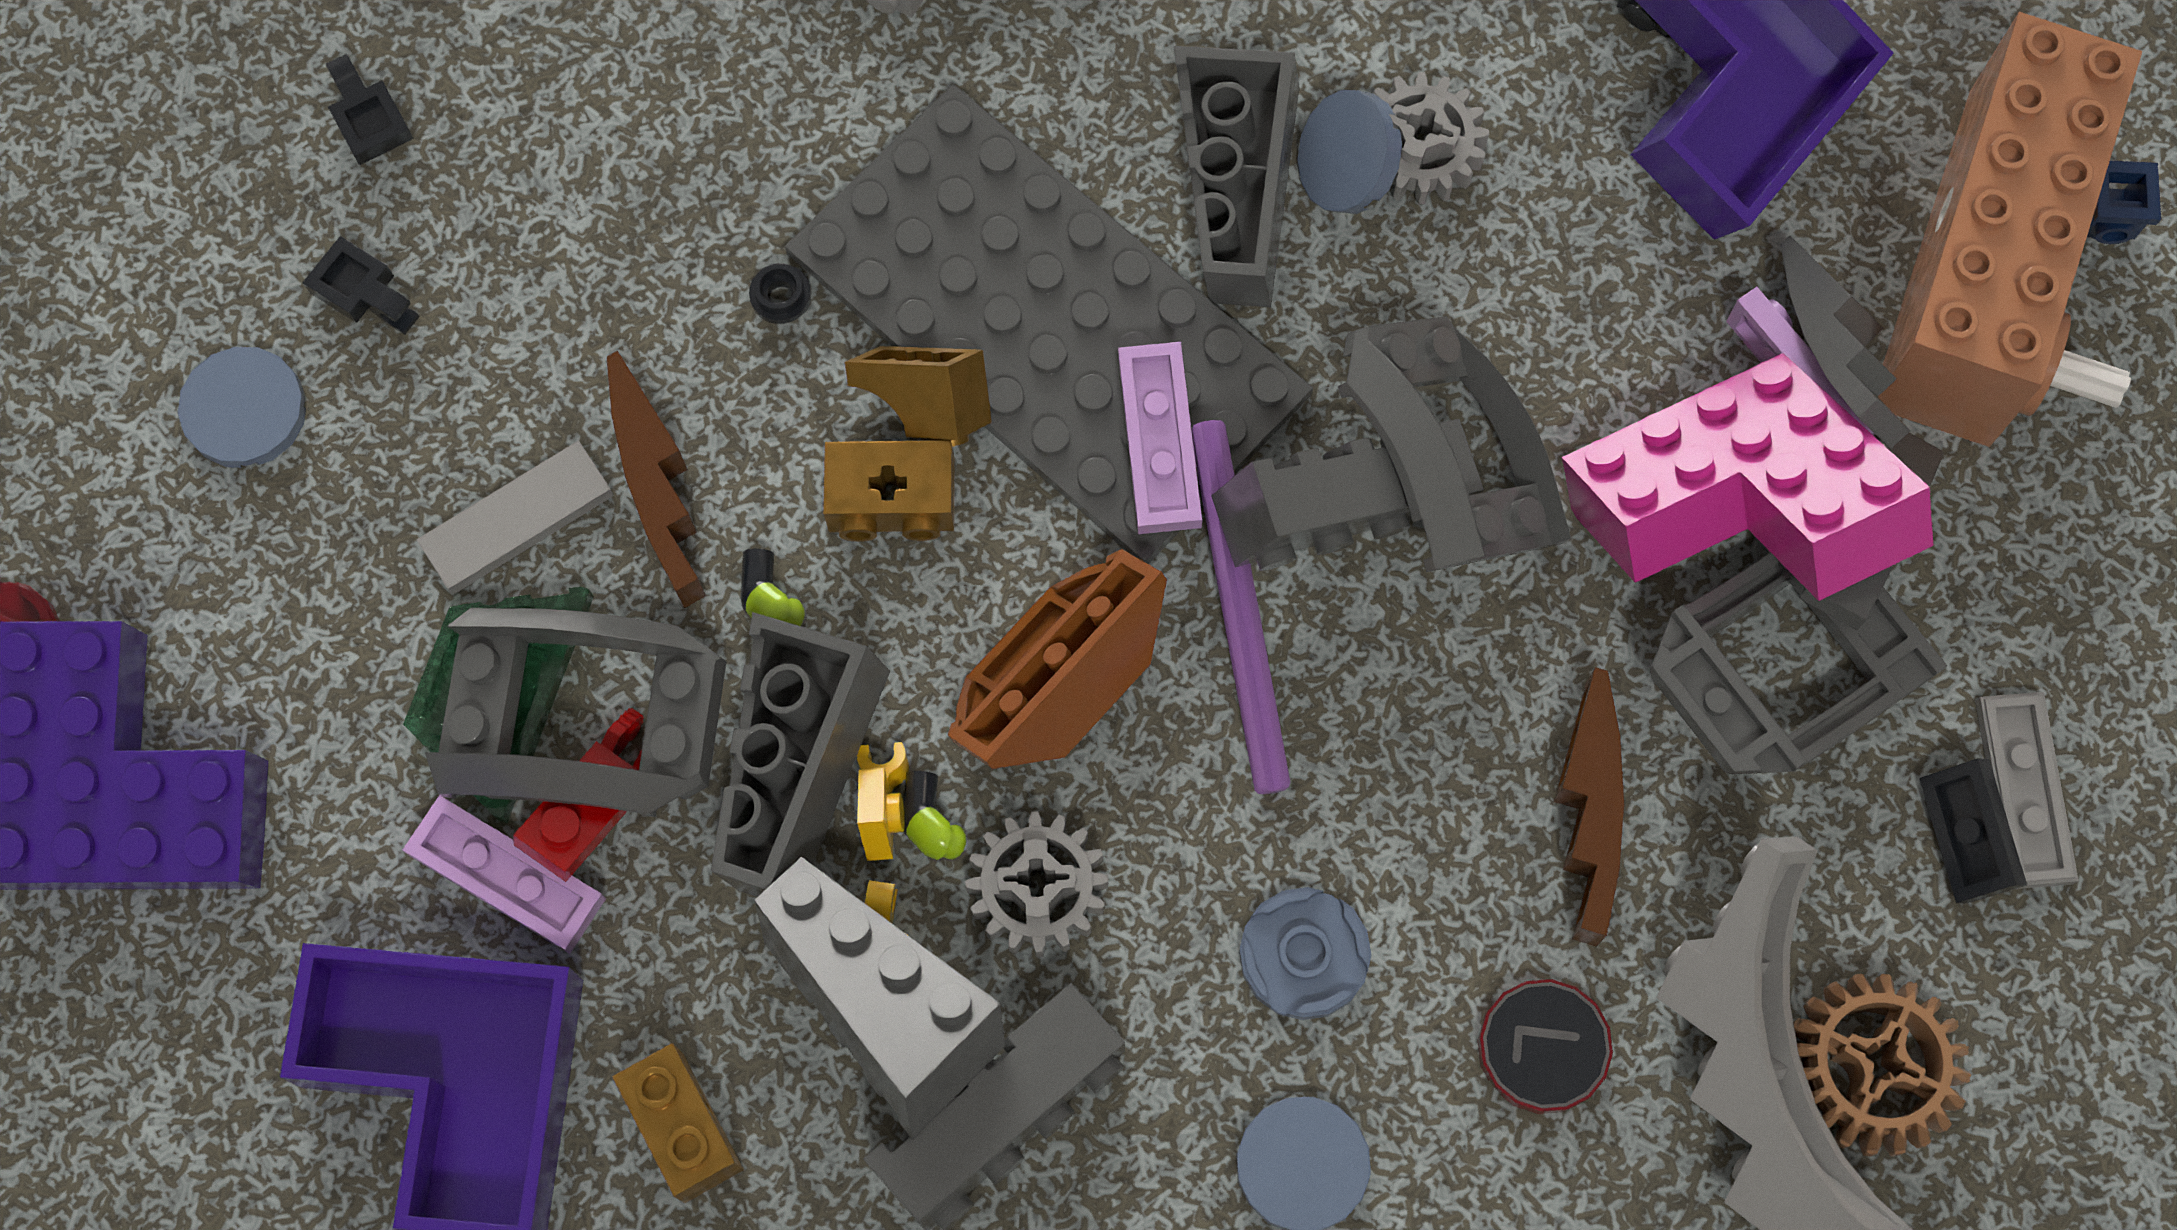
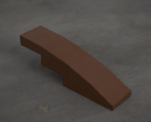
(648, 465)
(1594, 785)

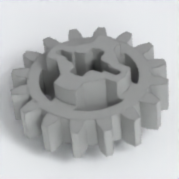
(1449, 147)
(1006, 882)

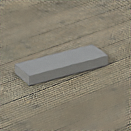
(515, 517)
(2027, 775)

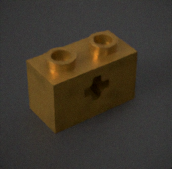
(858, 477)
(678, 1123)

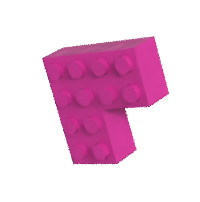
(1756, 457)

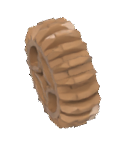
(1904, 1075)

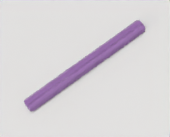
(1241, 621)

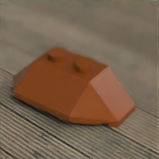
(1061, 664)

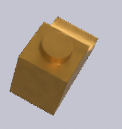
(931, 389)

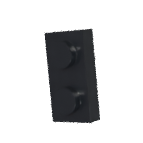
(1972, 831)

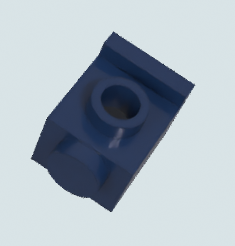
(2127, 211)

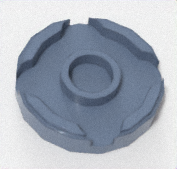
(1349, 151)
(242, 407)
(1295, 977)
(1303, 1164)

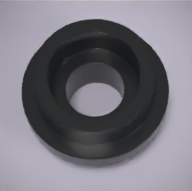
(778, 276)

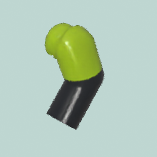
(761, 595)
(924, 824)

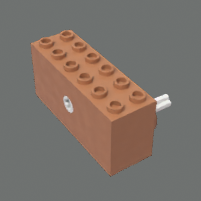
(2006, 236)

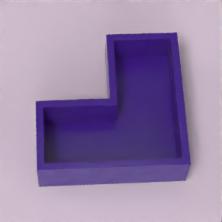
(1760, 105)
(83, 795)
(474, 1048)

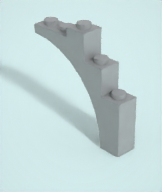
(1753, 1076)

